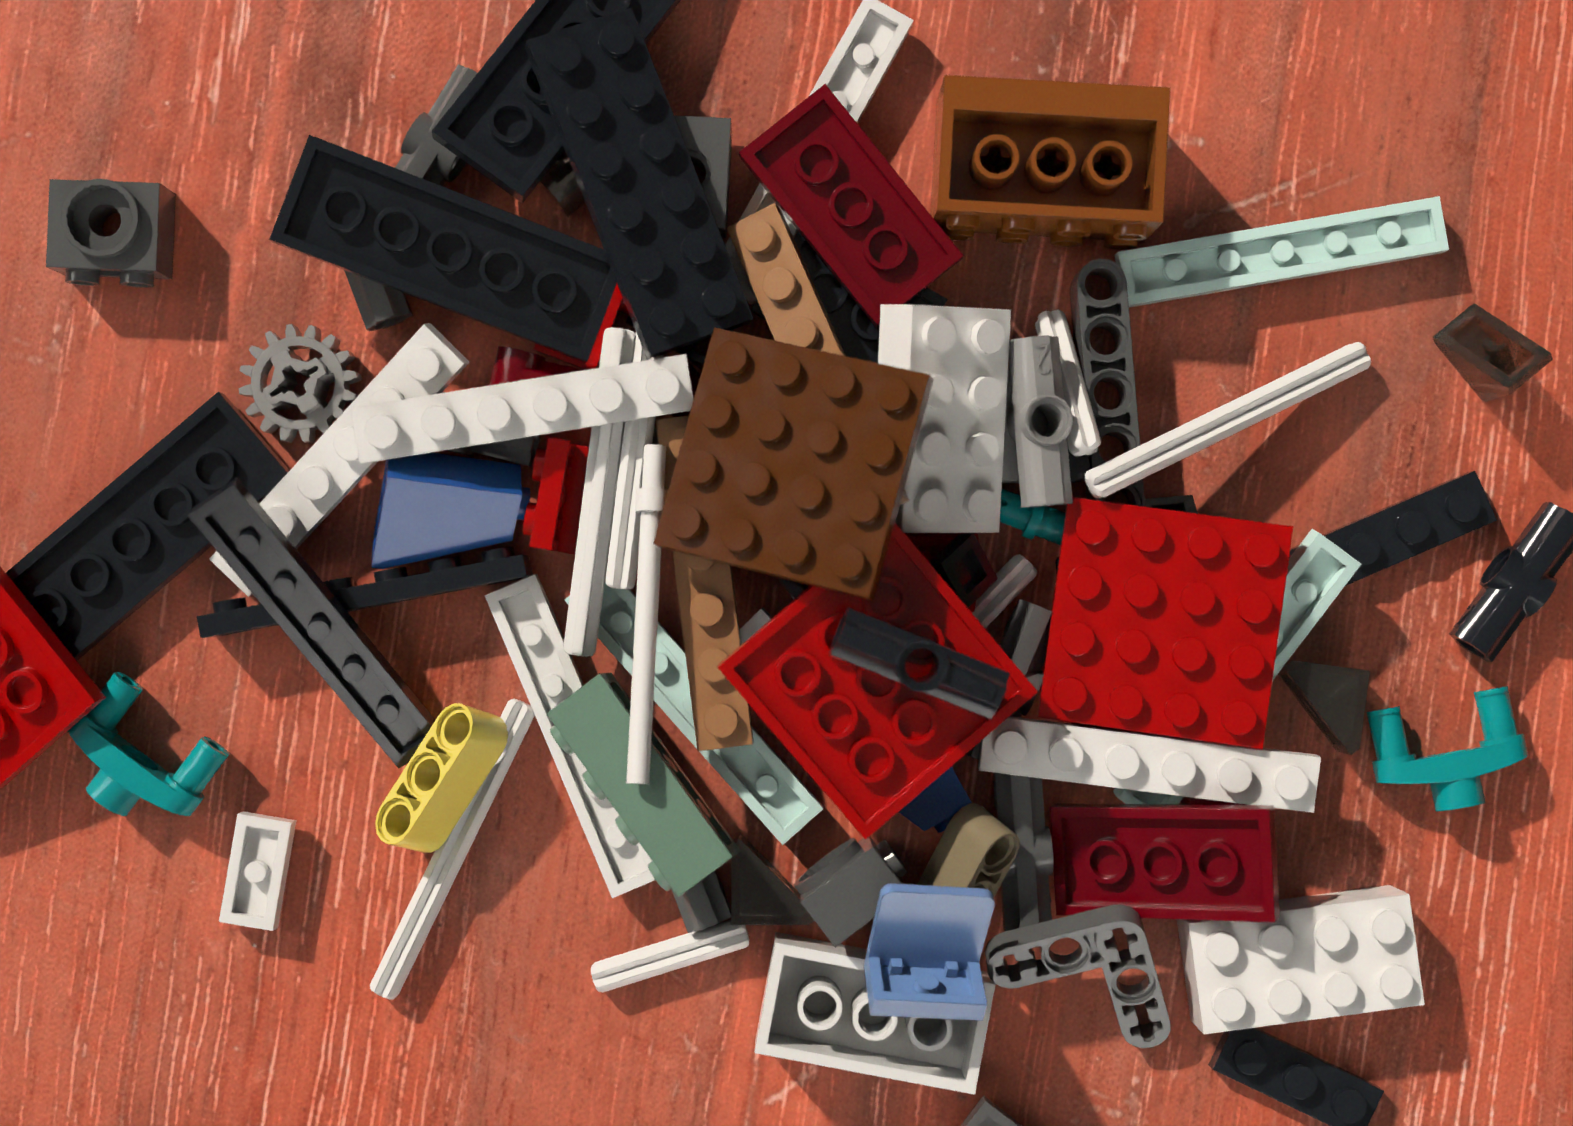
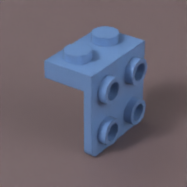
(928, 952)

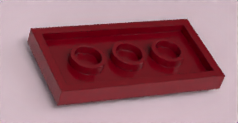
(850, 204)
(1167, 860)

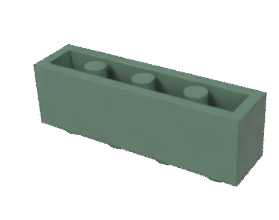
(663, 815)

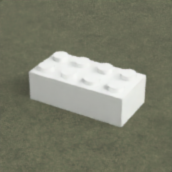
(960, 444)
(1314, 963)
(821, 1016)

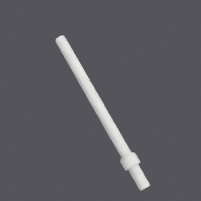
(649, 504)

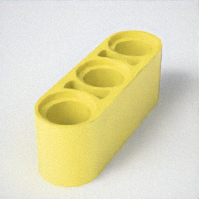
(441, 778)

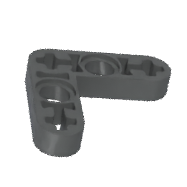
(1096, 950)

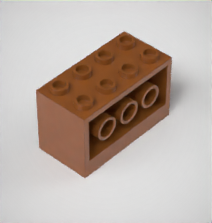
(1055, 127)

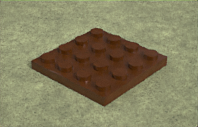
(794, 462)

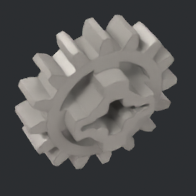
(287, 365)

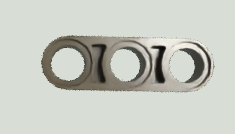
(972, 852)

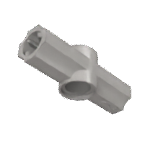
(1038, 385)

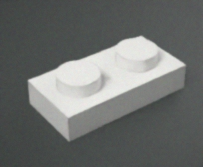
(257, 871)

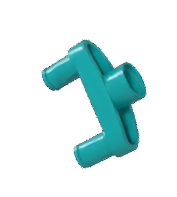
(131, 774)
(1454, 774)

